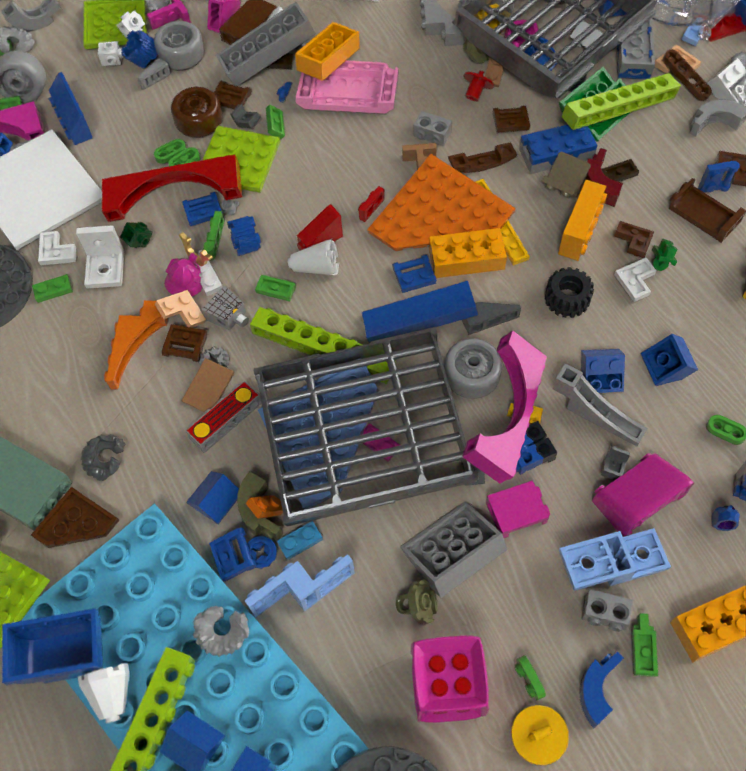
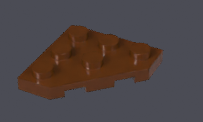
(74, 521)

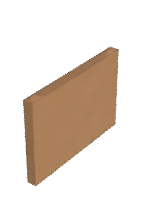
(207, 385)

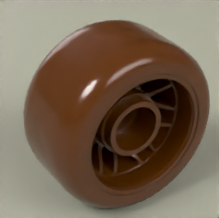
(196, 112)

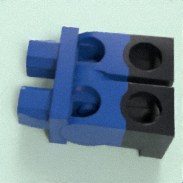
(536, 449)

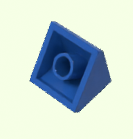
(214, 496)
(191, 742)

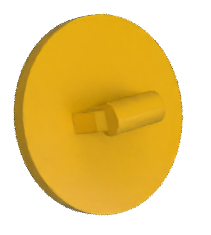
(539, 735)

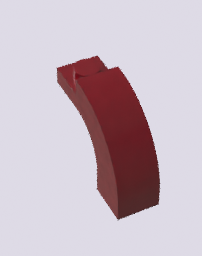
(596, 175)

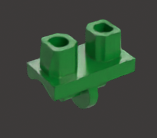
(664, 254)

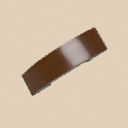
(480, 162)

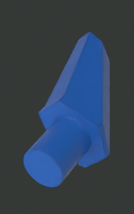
(283, 91)

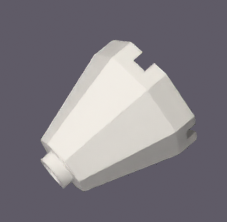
(106, 691)

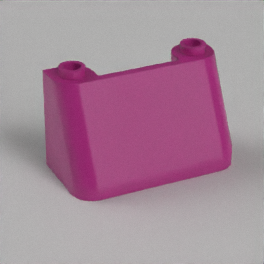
(641, 493)

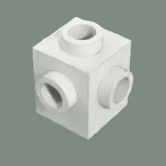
(130, 22)
(109, 53)

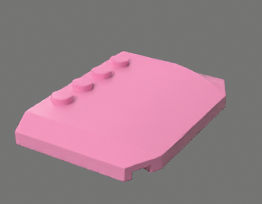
(351, 88)

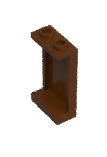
(245, 19)
(705, 211)

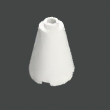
(316, 259)

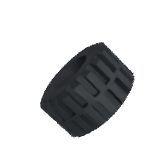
(570, 280)

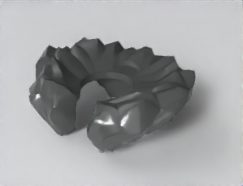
(91, 452)

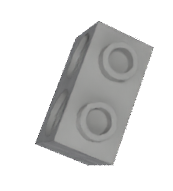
(432, 128)
(607, 604)

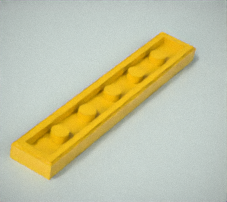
(513, 246)

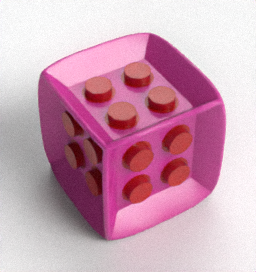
(449, 679)

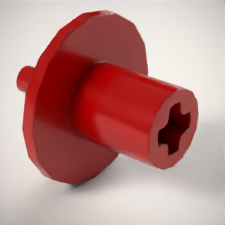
(476, 85)

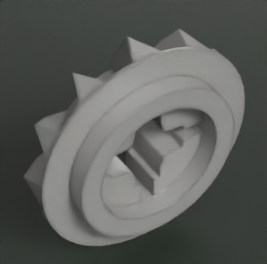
(219, 353)

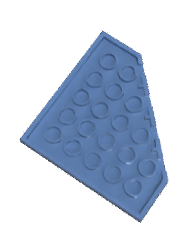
(341, 473)

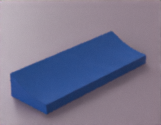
(420, 312)

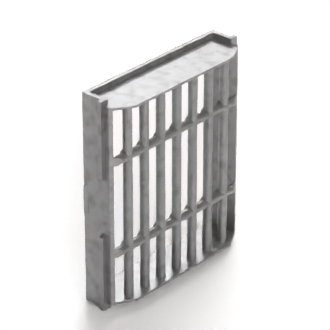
(526, 66)
(320, 365)

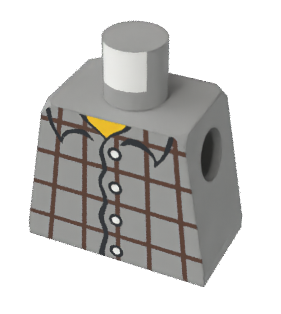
(225, 310)

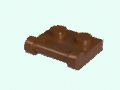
(231, 95)
(511, 119)
(184, 337)

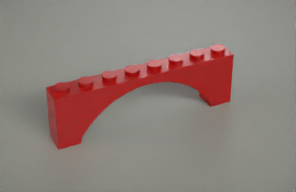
(124, 191)

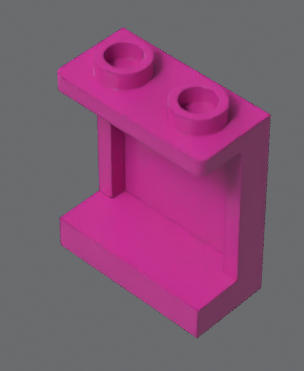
(517, 508)

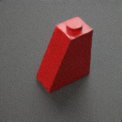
(323, 227)

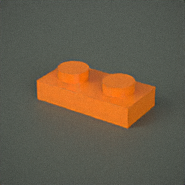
(265, 506)

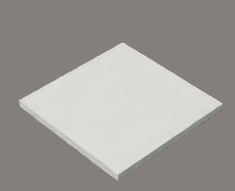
(42, 189)

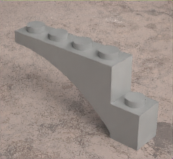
(439, 22)
(593, 407)

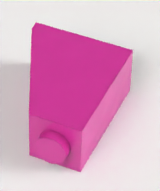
(220, 11)

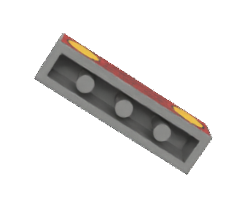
(223, 416)

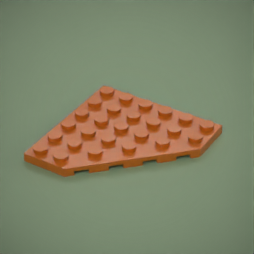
(435, 204)

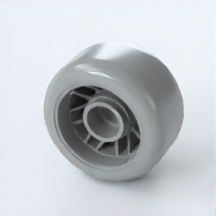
(179, 45)
(21, 76)
(473, 368)

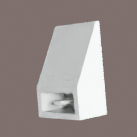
(730, 83)

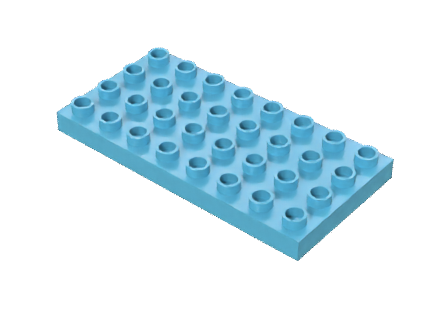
(147, 597)

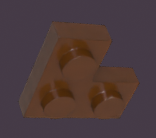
(740, 176)
(638, 236)

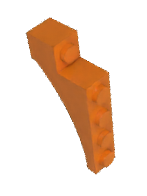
(129, 336)

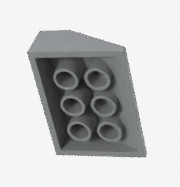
(454, 548)

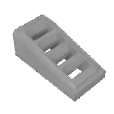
(154, 73)

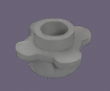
(229, 206)

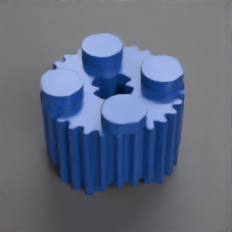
(139, 48)
(244, 235)

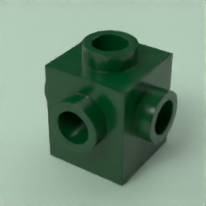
(136, 234)

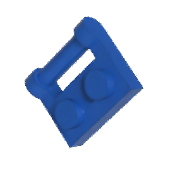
(713, 174)
(201, 209)
(416, 278)
(226, 556)

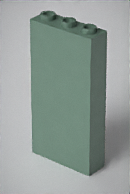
(28, 485)

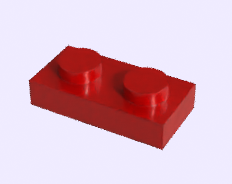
(368, 207)

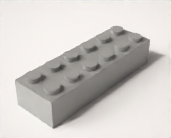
(265, 44)

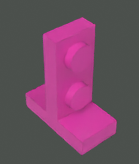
(168, 14)

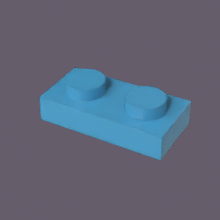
(300, 540)

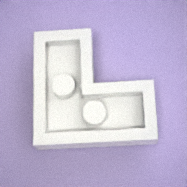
(52, 253)
(632, 278)

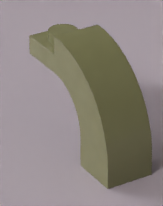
(255, 487)

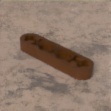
(689, 73)

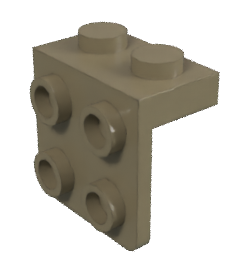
(567, 174)

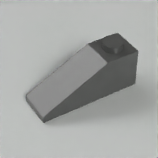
(490, 315)

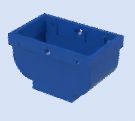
(52, 648)

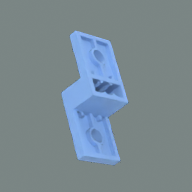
(614, 559)
(300, 585)

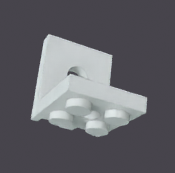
(100, 255)

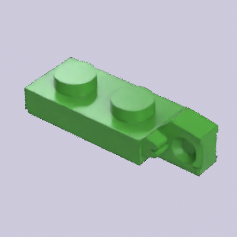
(644, 648)

